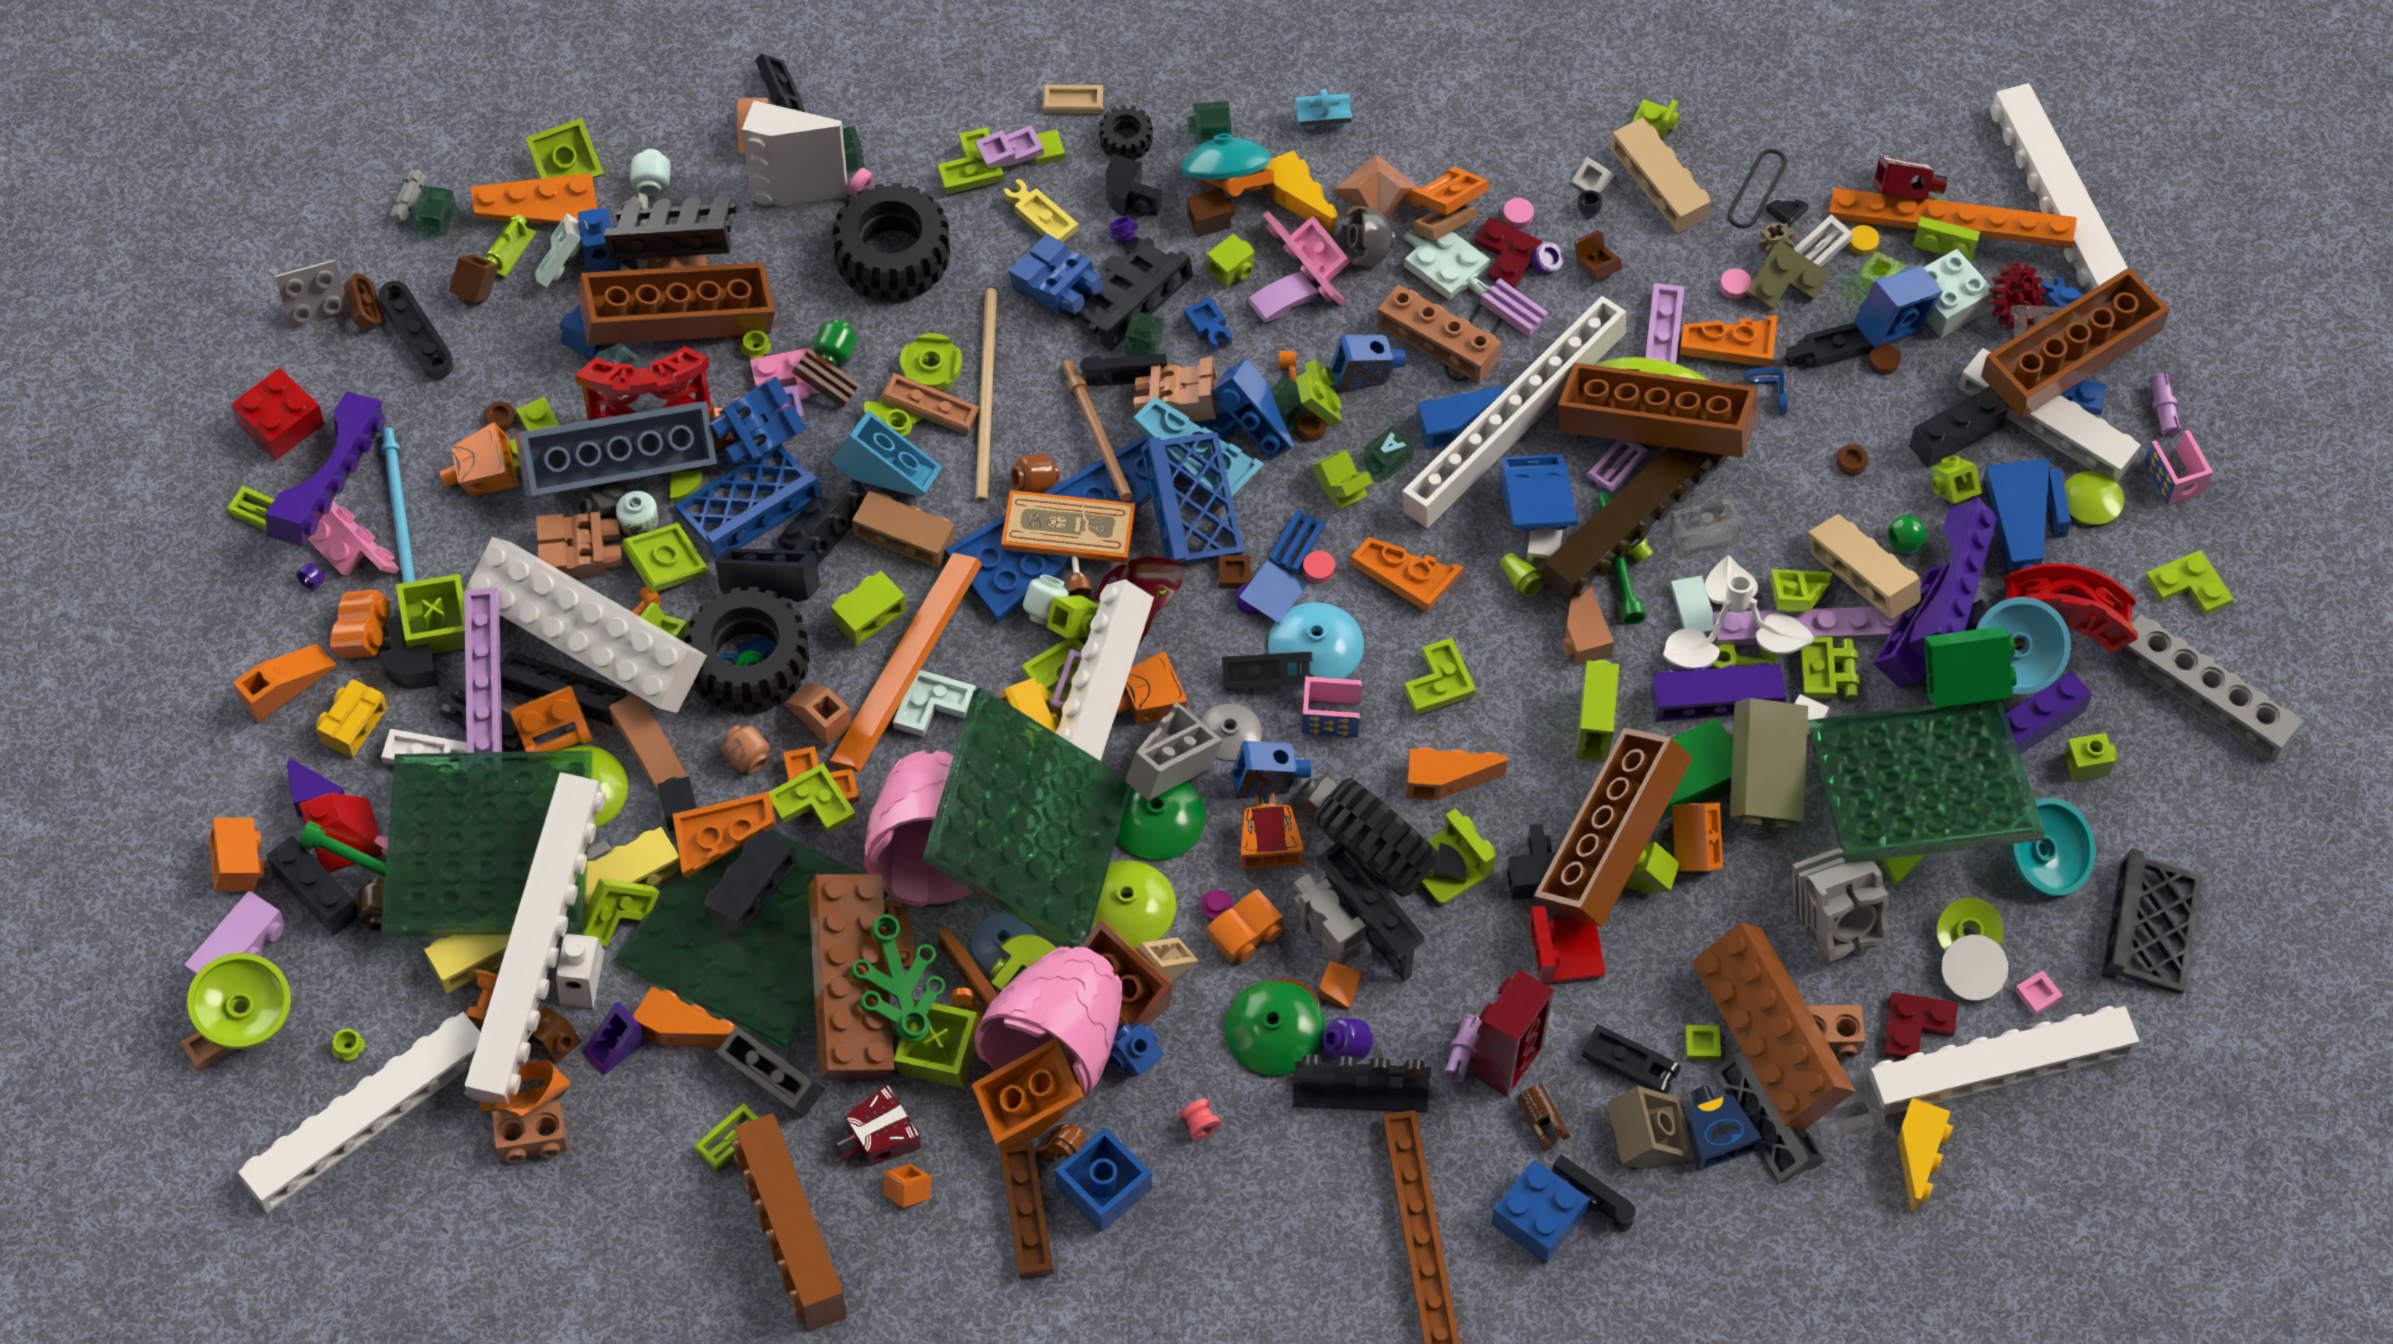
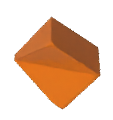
(1339, 985)
(906, 1185)

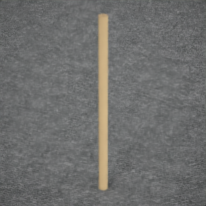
(986, 390)

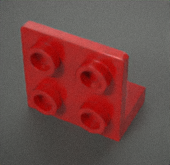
(1565, 948)

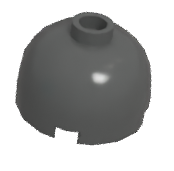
(1368, 231)

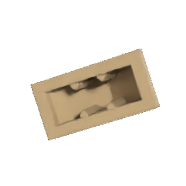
(1168, 956)

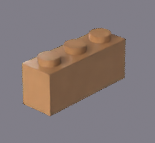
(903, 529)

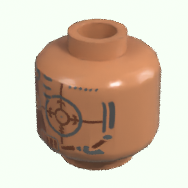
(745, 749)

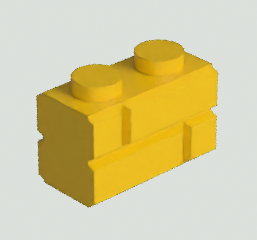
(351, 718)

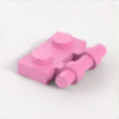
(781, 366)

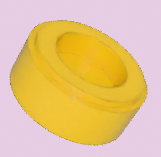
(1864, 240)

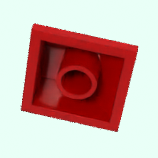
(345, 820)

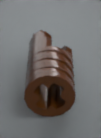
(1540, 1112)

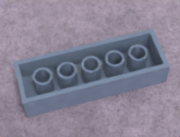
(615, 448)

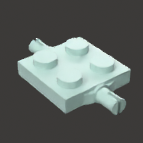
(1446, 264)

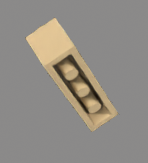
(1660, 174)
(1865, 566)

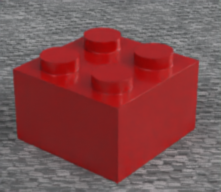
(277, 414)

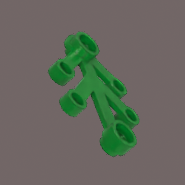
(899, 984)

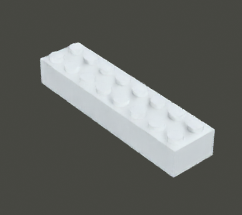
(588, 625)

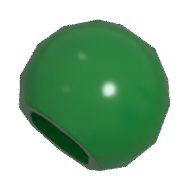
(1907, 534)

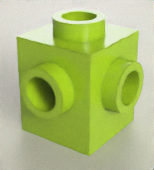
(1955, 479)

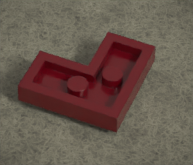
(1513, 249)
(1916, 1014)

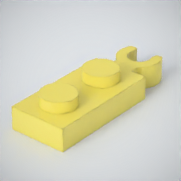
(1041, 212)

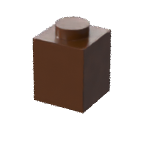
(1209, 212)
(473, 279)

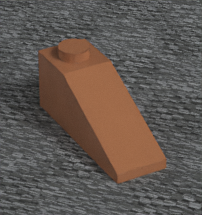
(1586, 630)

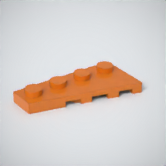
(535, 199)

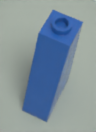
(2019, 502)

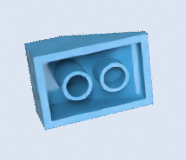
(885, 458)

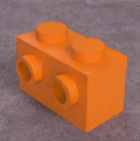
(235, 854)

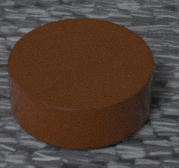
(1884, 359)
(500, 413)
(1310, 427)
(1852, 460)

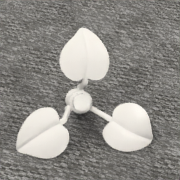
(1736, 590)

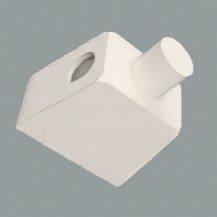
(580, 963)

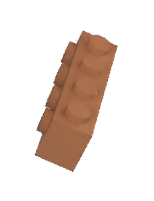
(1439, 333)

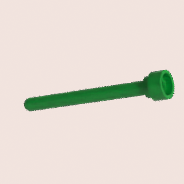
(1631, 609)
(315, 837)

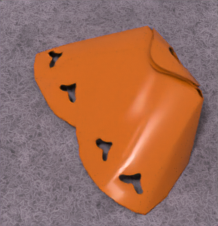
(554, 1087)

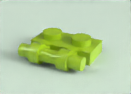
(1818, 669)

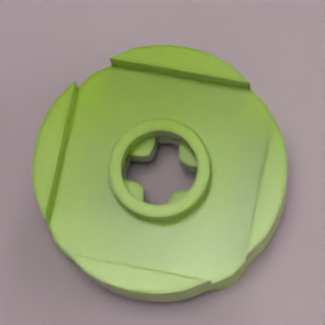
(945, 355)

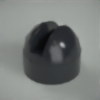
(1589, 203)

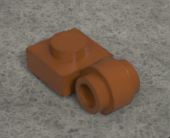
(1061, 1141)

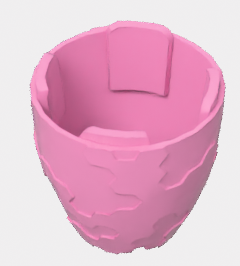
(901, 829)
(1059, 997)

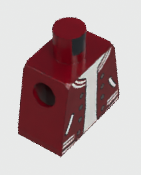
(1895, 177)
(879, 1130)

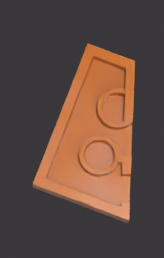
(1739, 342)
(1410, 576)
(719, 829)

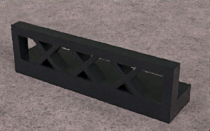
(535, 686)
(1796, 1140)

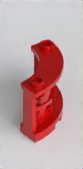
(623, 384)
(2099, 607)

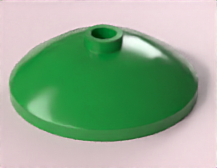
(1163, 831)
(1276, 1047)

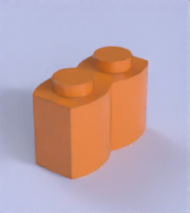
(360, 624)
(1245, 927)

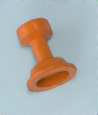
(486, 982)

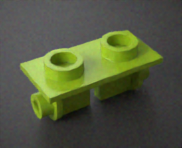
(510, 245)

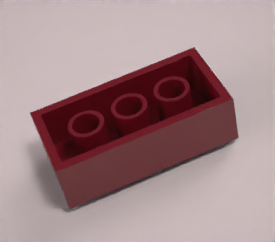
(1512, 1031)

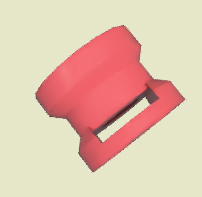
(1200, 1119)

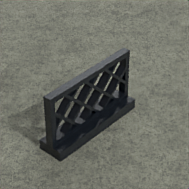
(1366, 897)
(2124, 917)

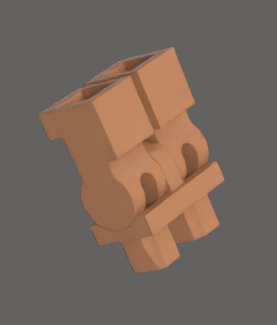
(1181, 388)
(577, 543)

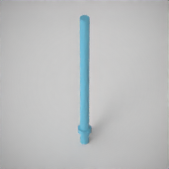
(390, 450)

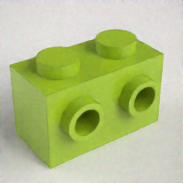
(868, 608)

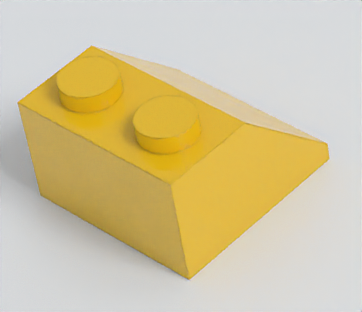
(1031, 700)

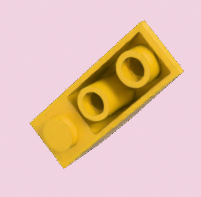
(1298, 192)
(1918, 1144)

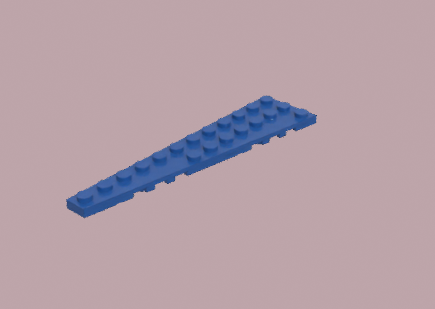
(1007, 574)

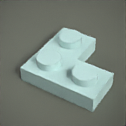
(564, 243)
(928, 694)

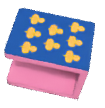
(2164, 476)
(1330, 721)

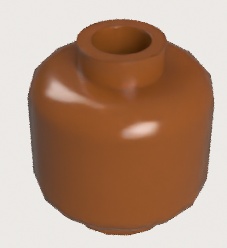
(1034, 473)

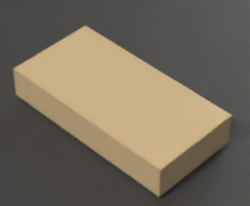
(1073, 99)

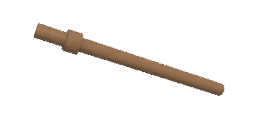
(1078, 388)

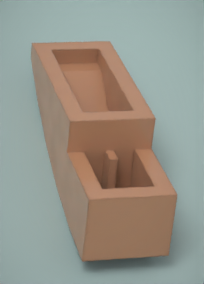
(646, 739)

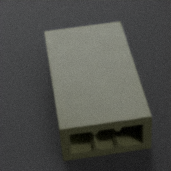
(1769, 763)

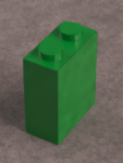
(1970, 666)

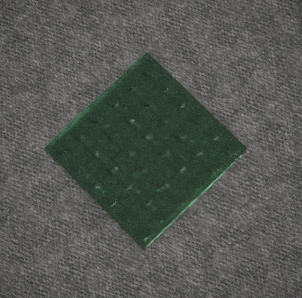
(1924, 781)
(1027, 820)
(468, 839)
(750, 980)

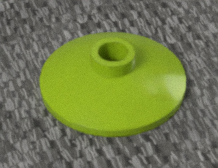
(1971, 913)

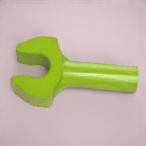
(1729, 652)

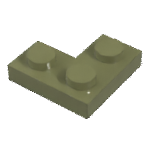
(1786, 268)

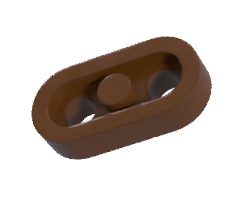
(363, 302)

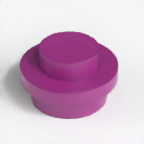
(1215, 903)

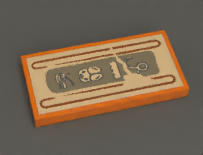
(1068, 526)

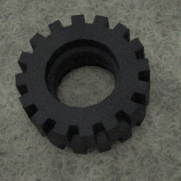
(1126, 119)

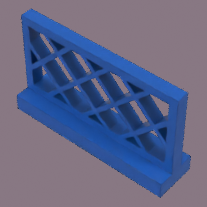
(1166, 504)
(761, 514)

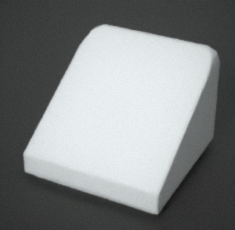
(1592, 176)

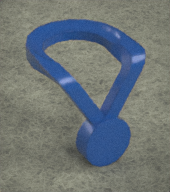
(1782, 398)

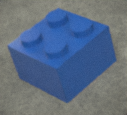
(1897, 305)
(1103, 1179)
(1540, 1211)

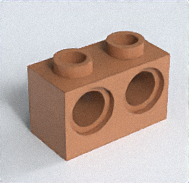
(1841, 1017)
(530, 1126)

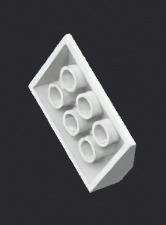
(793, 156)

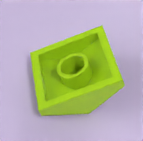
(564, 151)

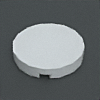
(1974, 967)

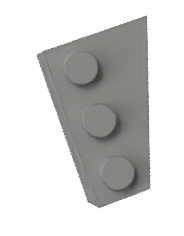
(1173, 754)

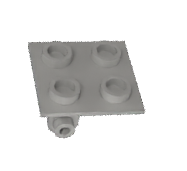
(312, 293)

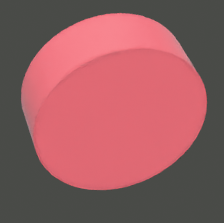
(1318, 567)

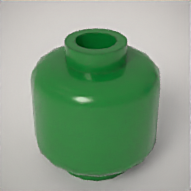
(835, 342)

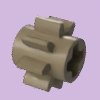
(1774, 233)

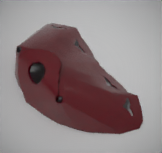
(1151, 576)

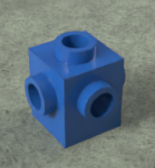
(1135, 1049)

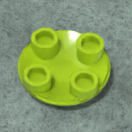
(2093, 498)

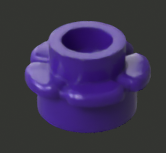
(1123, 229)

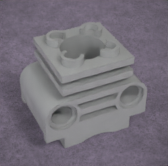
(1840, 904)

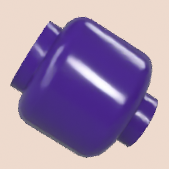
(1348, 1038)

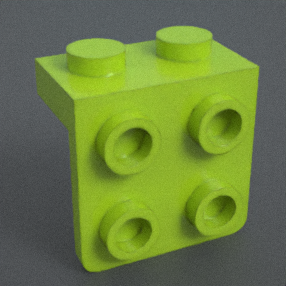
(1945, 237)
(1477, 854)

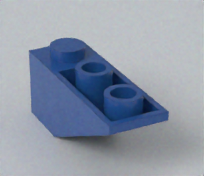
(1253, 406)
(1448, 417)

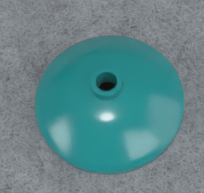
(1225, 158)
(2065, 853)

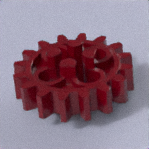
(2023, 288)

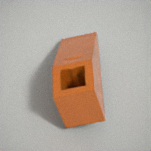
(281, 679)
(1444, 773)
(677, 1024)

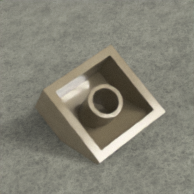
(1649, 1129)

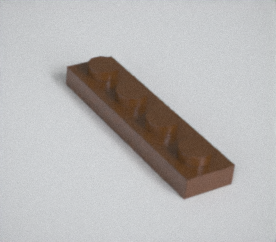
(1026, 1211)

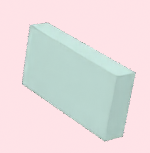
(1693, 604)

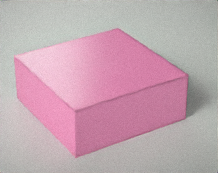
(2038, 993)

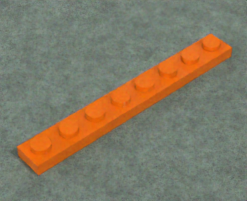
(1990, 221)

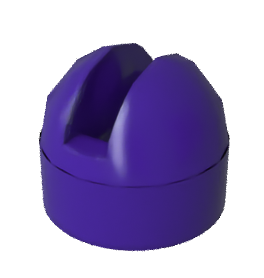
(310, 572)

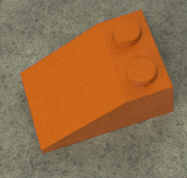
(1028, 1094)

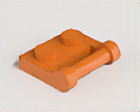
(1235, 186)
(1449, 191)
(548, 714)

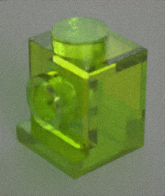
(1879, 266)

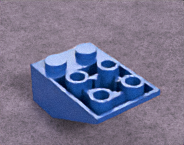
(1537, 492)

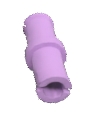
(2165, 404)
(1462, 1048)

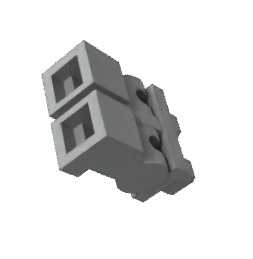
(1328, 923)

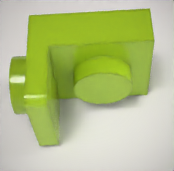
(1659, 116)

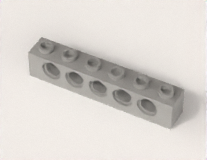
(2214, 702)

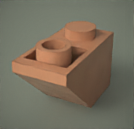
(821, 712)

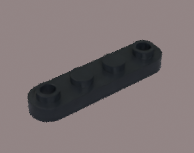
(416, 329)

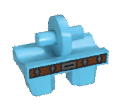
(1323, 110)

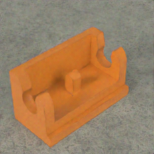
(1697, 836)

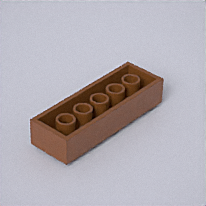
(675, 303)
(2075, 342)
(1658, 409)
(1613, 826)
(841, 918)
(1773, 1026)
(788, 1223)

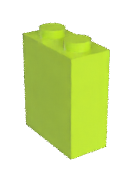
(1597, 710)

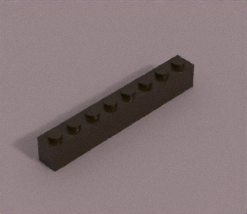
(1625, 519)

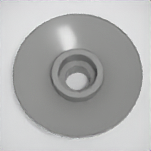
(1246, 728)

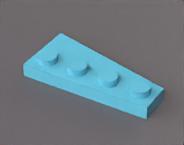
(1164, 421)

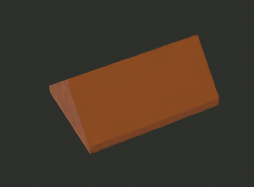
(1144, 988)

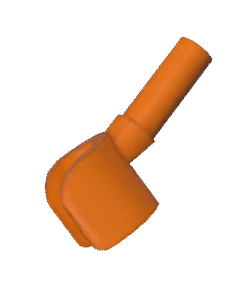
(1287, 360)
(647, 598)

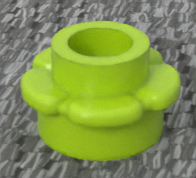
(753, 338)
(344, 1037)

